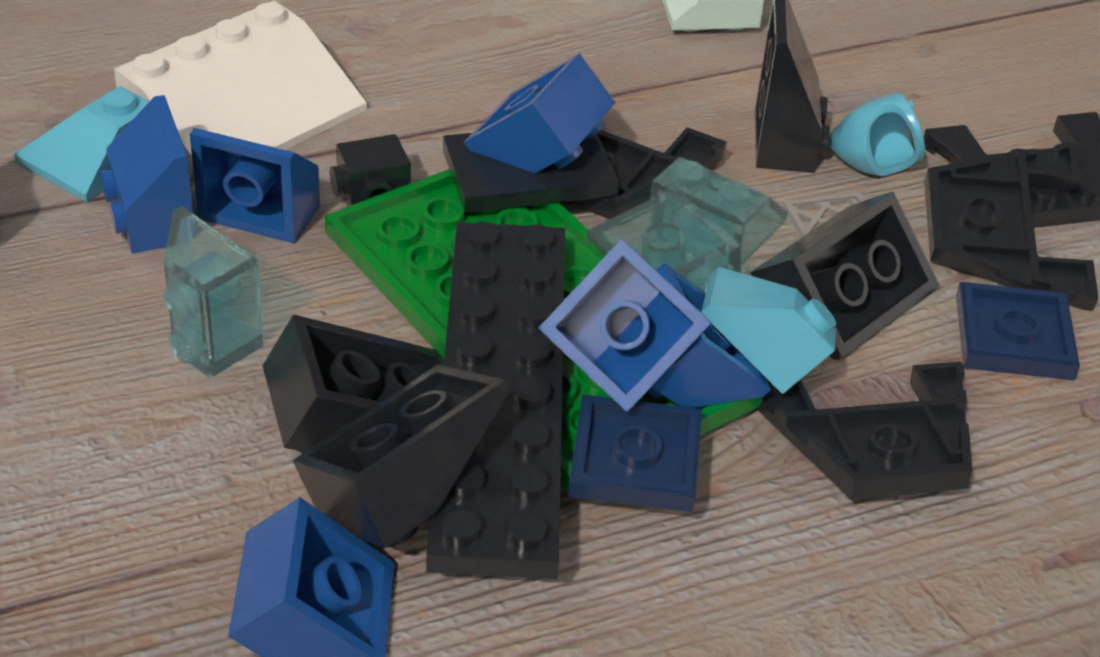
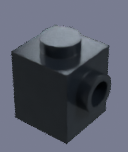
(369, 168)

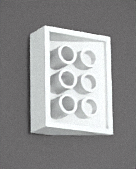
(249, 80)

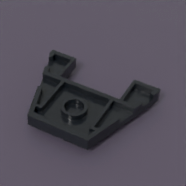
(639, 165)
(1048, 205)
(986, 226)
(884, 446)

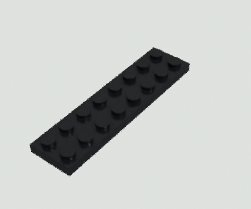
(507, 497)

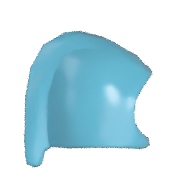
(877, 137)

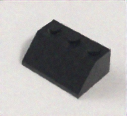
(859, 267)

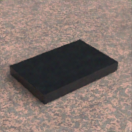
(494, 185)

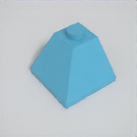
(76, 147)
(770, 325)

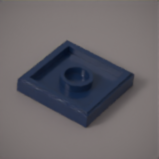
(1016, 331)
(636, 454)

